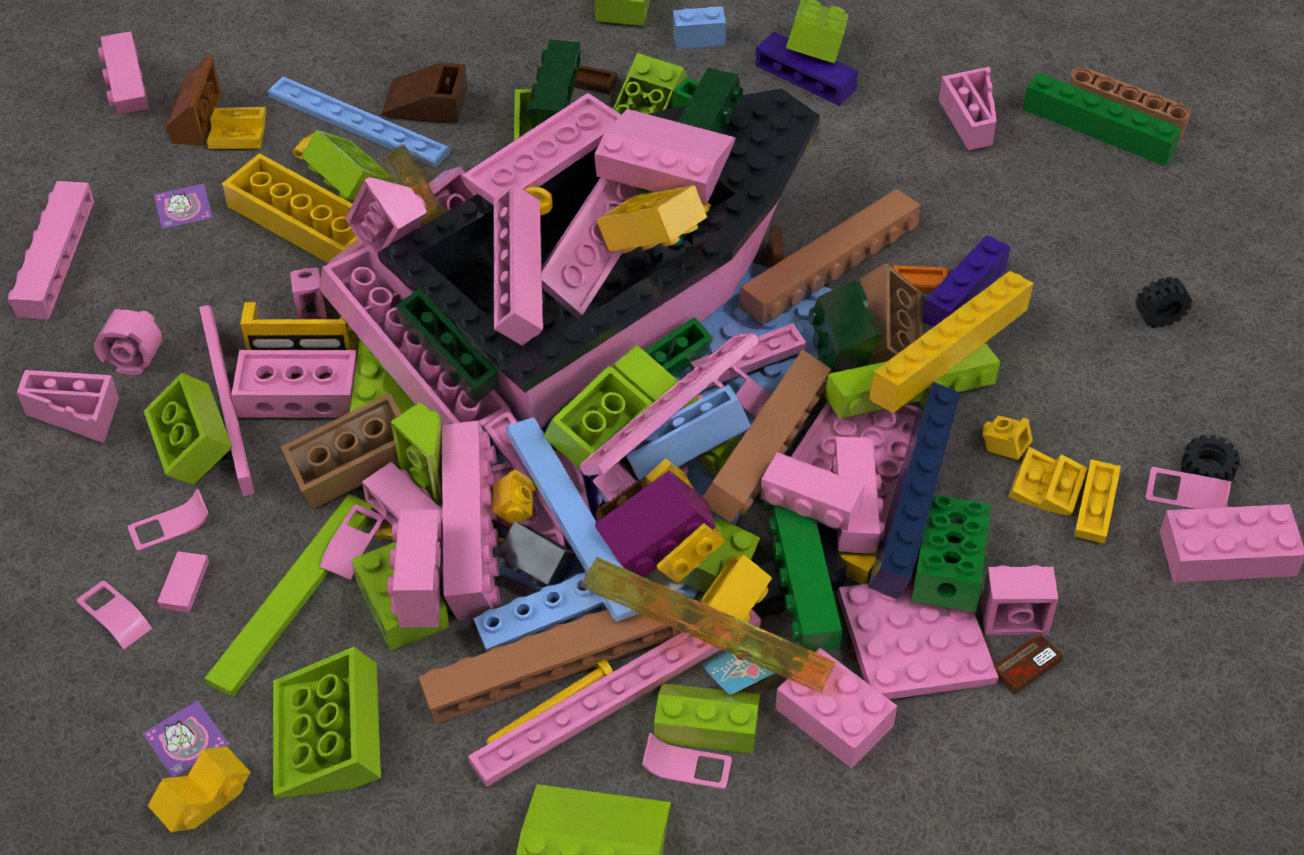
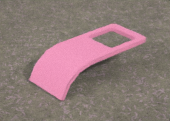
(751, 395)
(1193, 491)
(175, 521)
(348, 544)
(117, 616)
(680, 763)

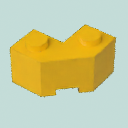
(210, 785)

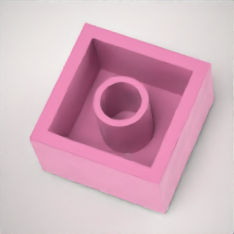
(1019, 600)

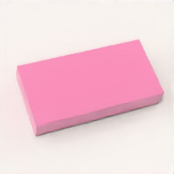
(183, 582)

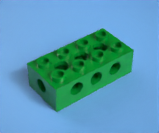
(956, 583)

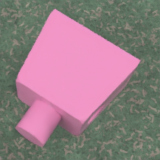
(306, 291)

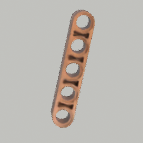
(1131, 97)

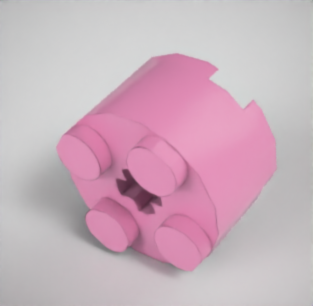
(128, 341)

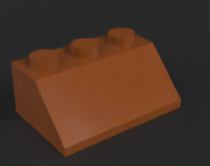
(195, 104)

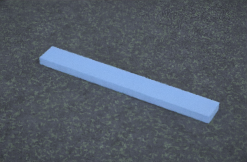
(357, 121)
(563, 501)

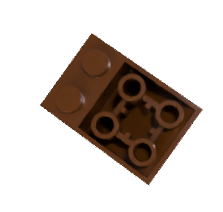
(428, 93)

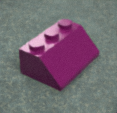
(654, 523)

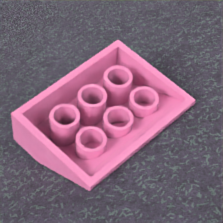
(662, 154)

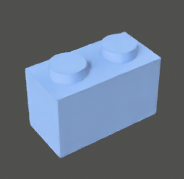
(699, 27)

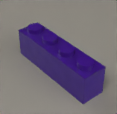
(823, 78)
(967, 280)

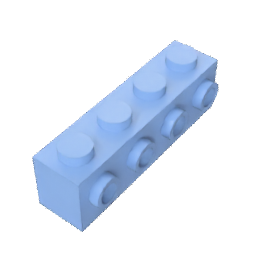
(691, 432)
(537, 612)

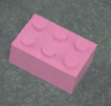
(416, 568)
(844, 717)

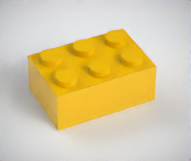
(652, 219)

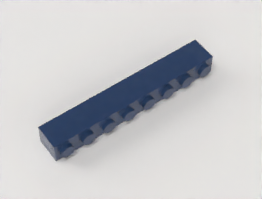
(914, 491)

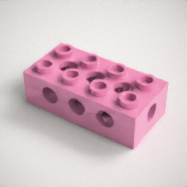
(294, 383)

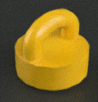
(544, 197)

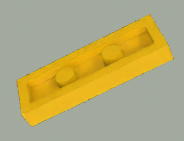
(1097, 501)

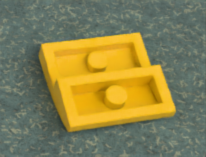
(237, 128)
(1048, 482)

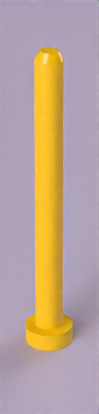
(602, 670)

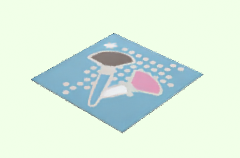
(734, 672)

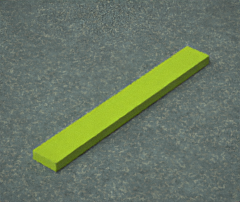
(281, 605)

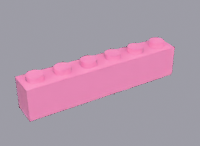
(51, 250)
(517, 265)

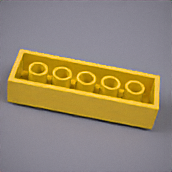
(291, 207)

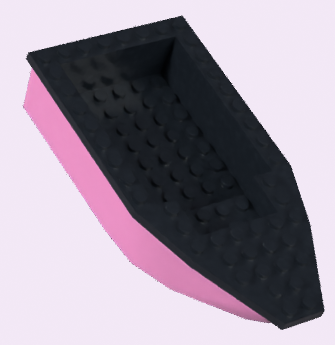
(646, 289)

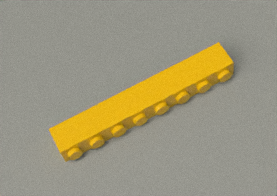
(950, 341)

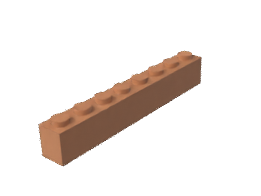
(829, 256)
(768, 432)
(536, 661)

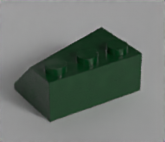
(844, 328)

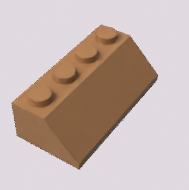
(896, 310)
(344, 451)

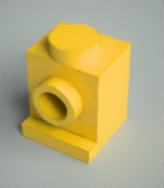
(1007, 436)
(513, 497)

